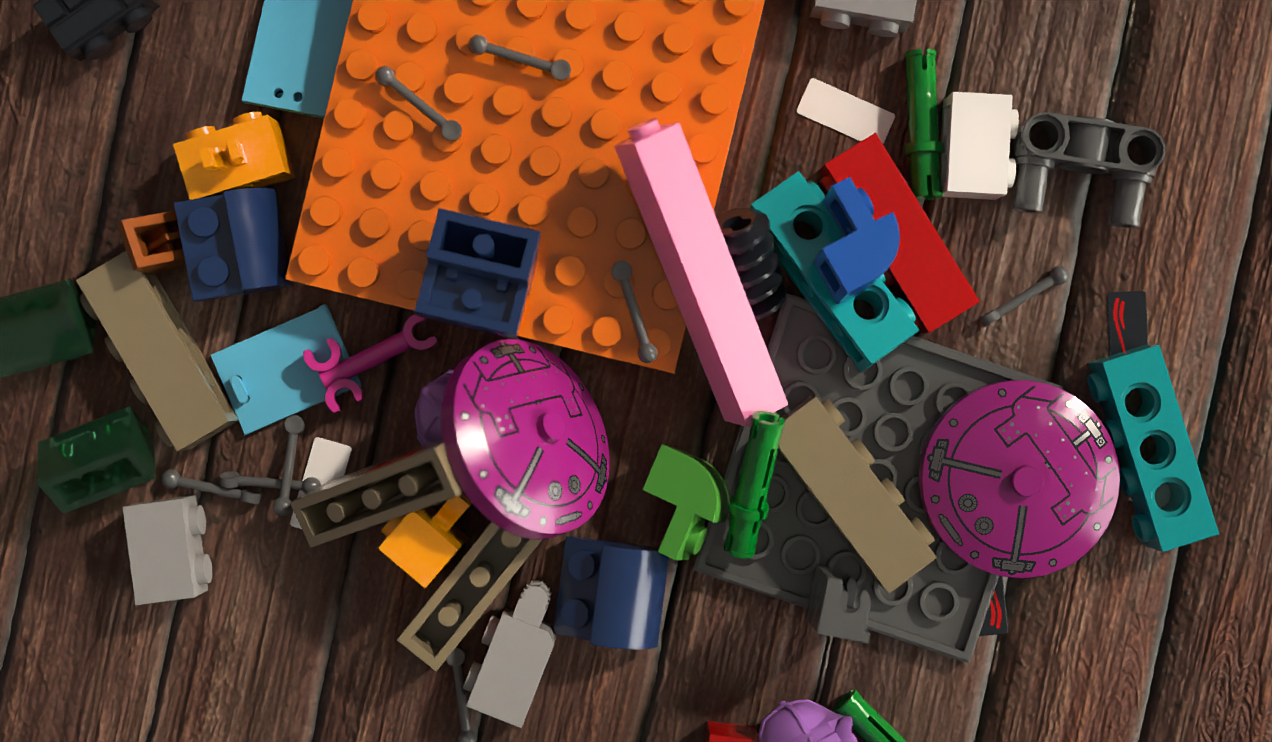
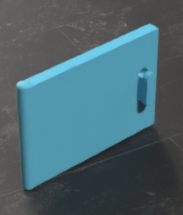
(296, 54)
(275, 369)

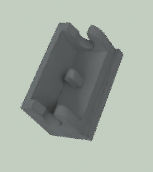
(833, 610)

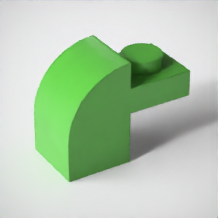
(696, 492)

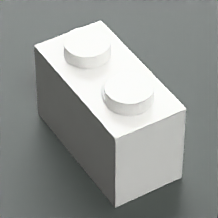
(977, 145)

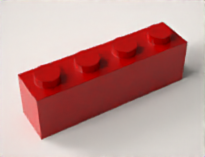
(923, 266)

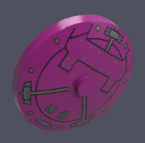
(525, 439)
(1019, 478)

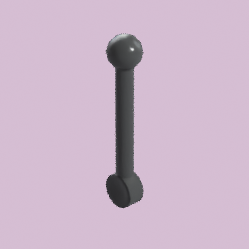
(559, 69)
(450, 129)
(622, 272)
(1058, 276)
(294, 426)
(172, 479)
(233, 479)
(456, 660)

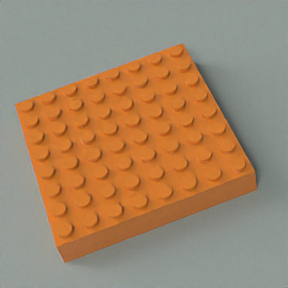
(527, 151)

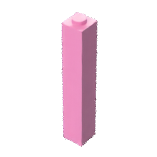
(700, 270)

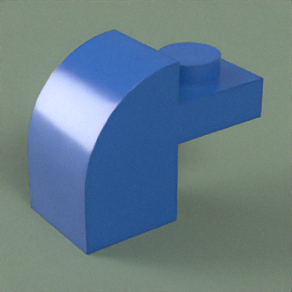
(866, 245)

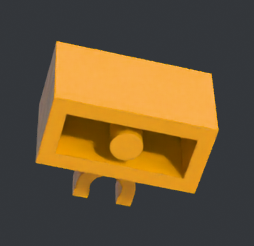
(234, 157)
(426, 539)

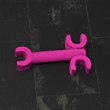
(336, 372)

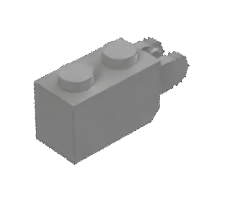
(515, 658)

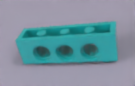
(860, 338)
(1188, 512)

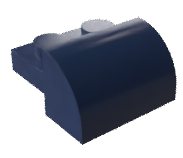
(233, 243)
(478, 273)
(611, 593)

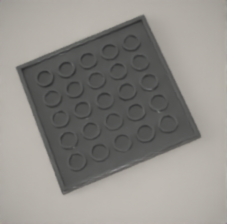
(892, 415)

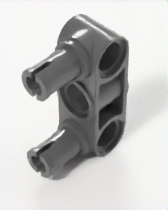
(1091, 148)

